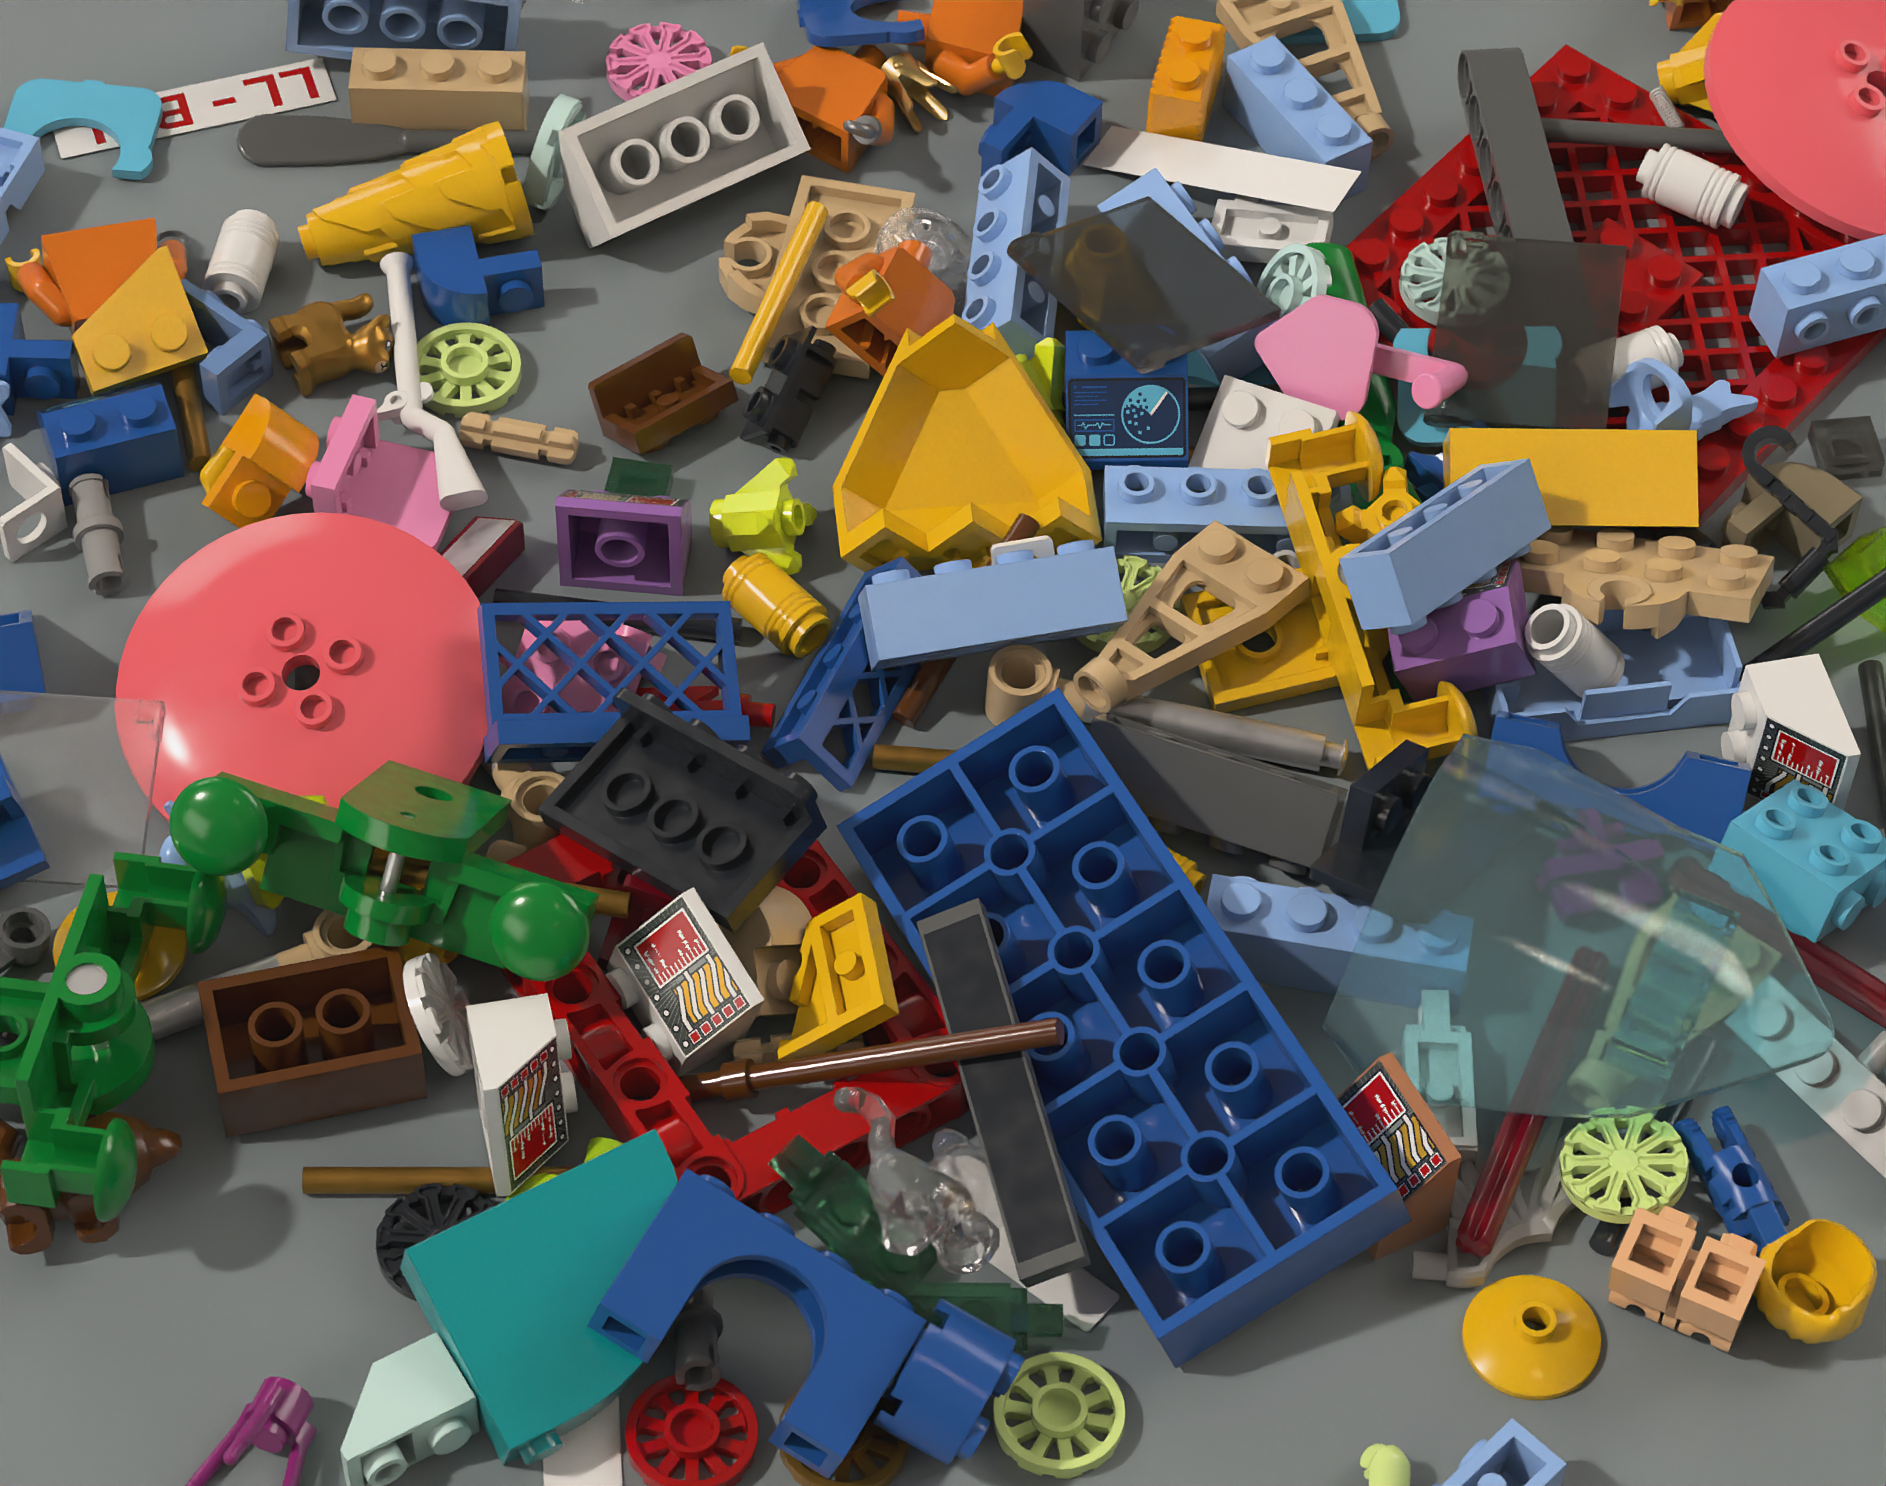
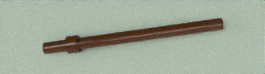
(744, 1079)

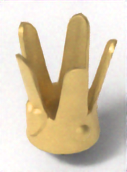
(911, 80)

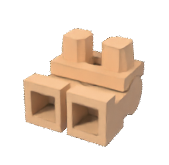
(1681, 1285)

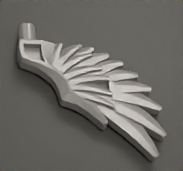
(1531, 1218)

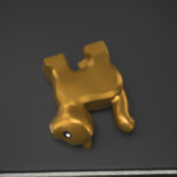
(322, 347)

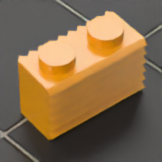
(1186, 79)

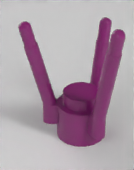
(270, 1423)

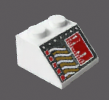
(1791, 729)
(685, 984)
(521, 1085)

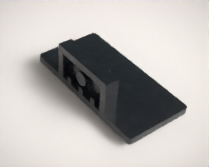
(1374, 823)

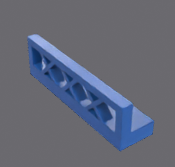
(829, 693)

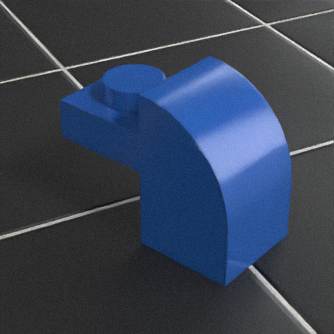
(1046, 116)
(469, 289)
(34, 366)

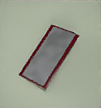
(485, 550)

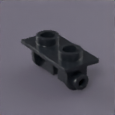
(796, 368)

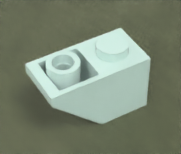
(407, 1412)

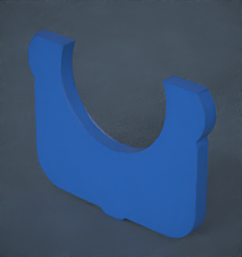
(835, 25)

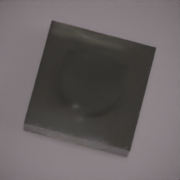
(1846, 447)

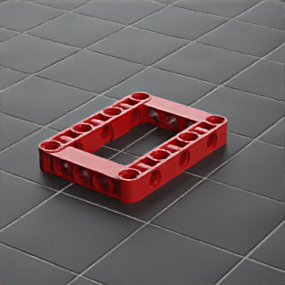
(620, 1065)

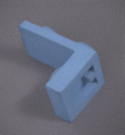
(240, 352)

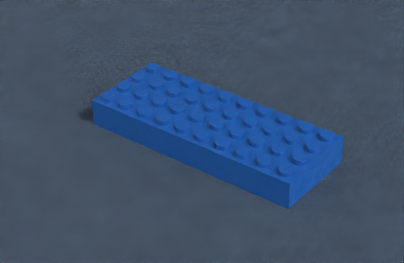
(1179, 1090)

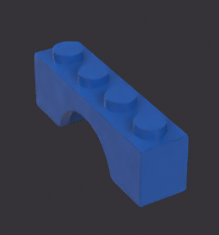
(1696, 794)

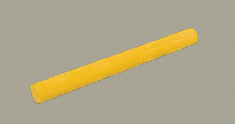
(778, 293)

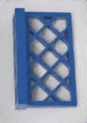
(570, 734)

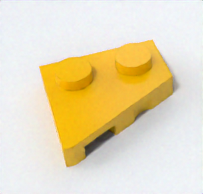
(140, 329)
(841, 979)

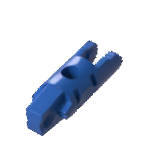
(1735, 1179)

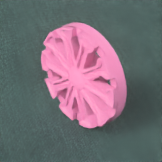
(652, 63)

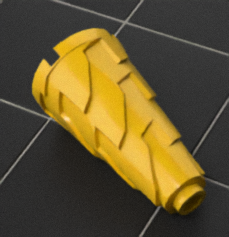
(441, 189)

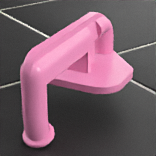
(1332, 348)

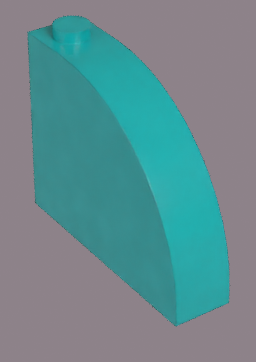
(522, 1285)

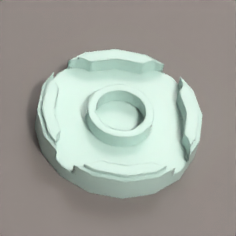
(545, 171)

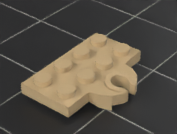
(849, 231)
(1646, 577)

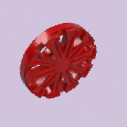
(691, 1434)

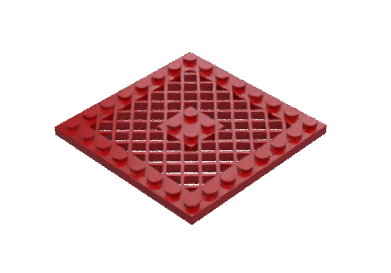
(1654, 279)

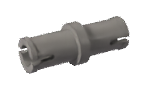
(98, 534)

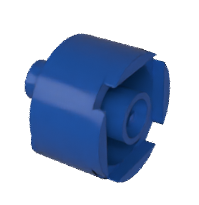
(948, 1384)

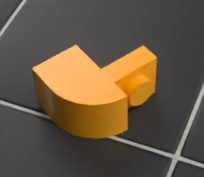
(267, 462)

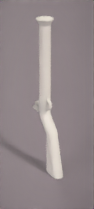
(456, 478)

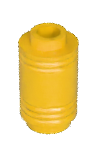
(775, 605)

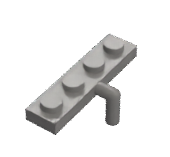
(1848, 1095)

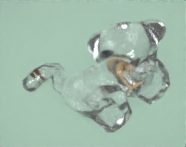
(927, 1203)

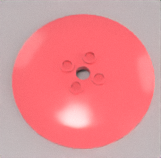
(1806, 103)
(326, 592)

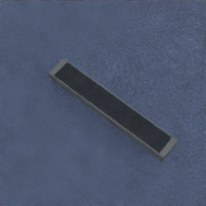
(1004, 1098)

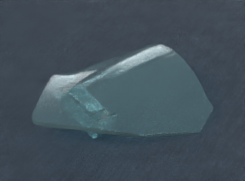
(1569, 951)

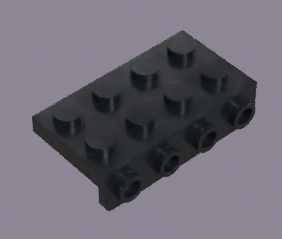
(686, 809)

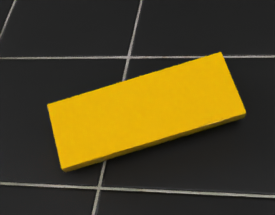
(1592, 473)

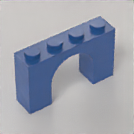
(853, 1326)

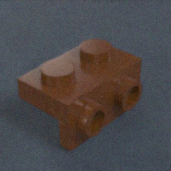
(659, 396)

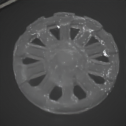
(943, 253)

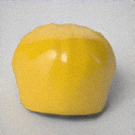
(1816, 1281)

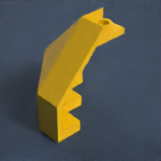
(956, 456)

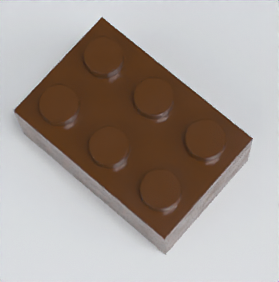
(312, 1040)

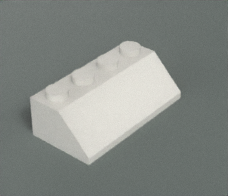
(678, 144)

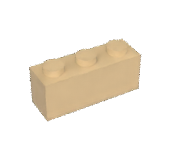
(439, 88)

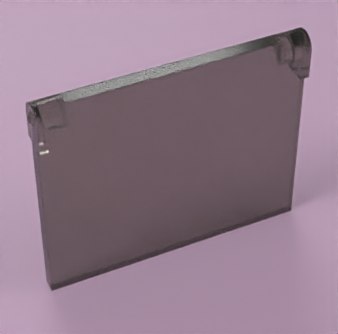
(1143, 283)
(1530, 330)

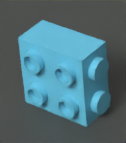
(1811, 859)

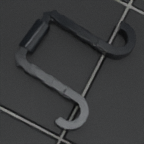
(1815, 560)

